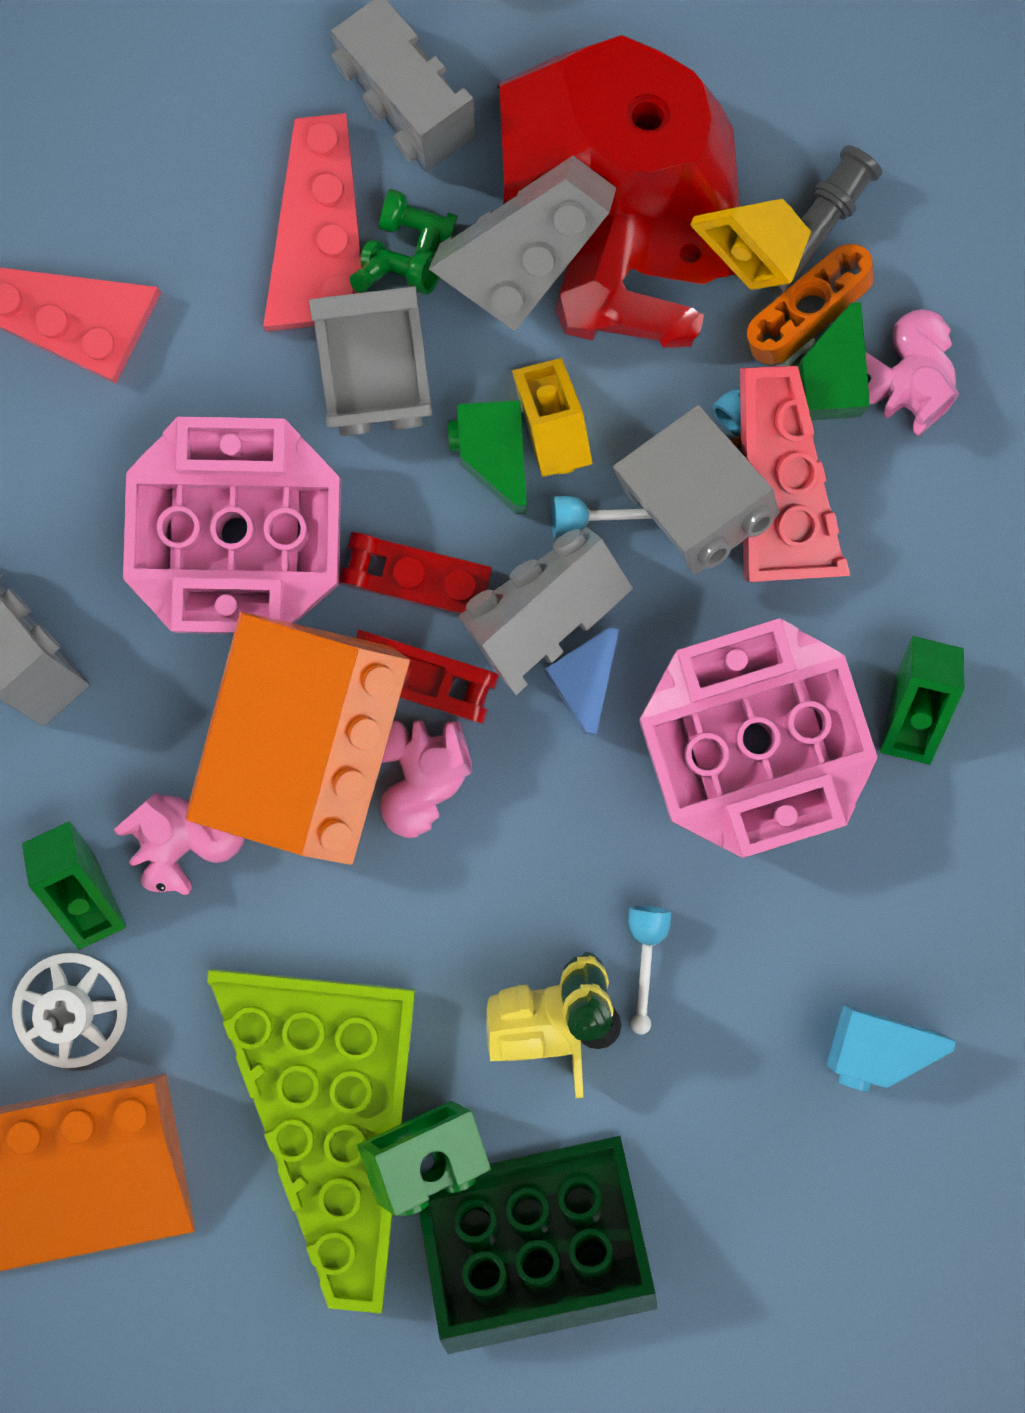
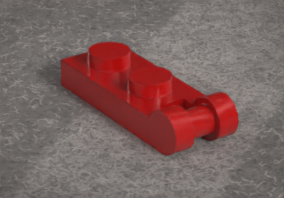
(414, 574)
(432, 677)

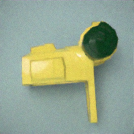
(553, 1019)

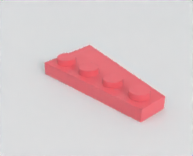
(317, 223)
(782, 449)

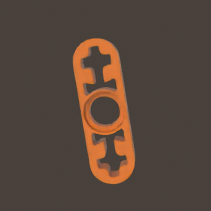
(816, 282)

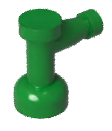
(433, 227)
(378, 261)

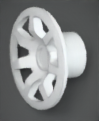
(68, 1011)

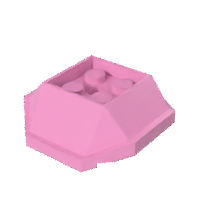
(218, 472)
(815, 729)

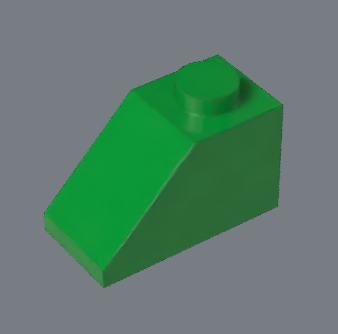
(836, 369)
(492, 448)
(923, 699)
(72, 885)

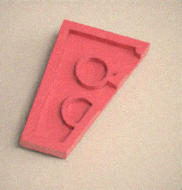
(76, 317)

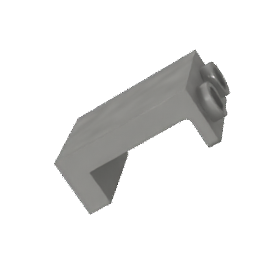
(372, 359)
(698, 489)

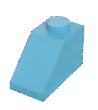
(881, 1049)

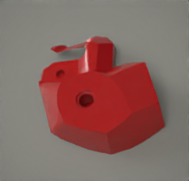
(663, 147)

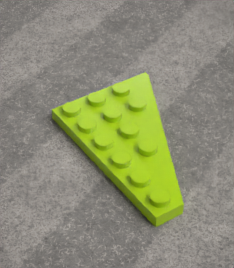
(324, 1077)

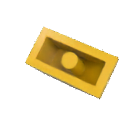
(756, 241)
(553, 417)

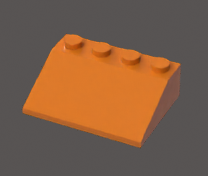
(297, 737)
(90, 1172)

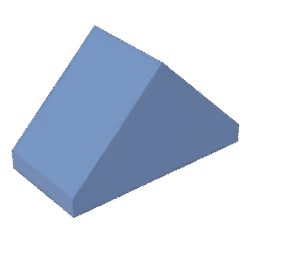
(583, 678)

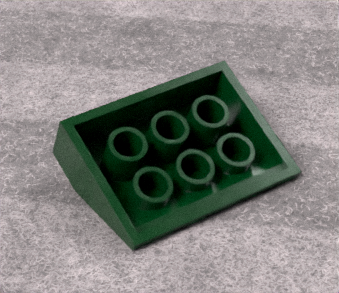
(537, 1247)

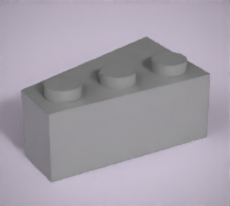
(403, 84)
(545, 604)
(32, 668)

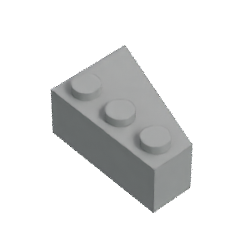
(527, 242)

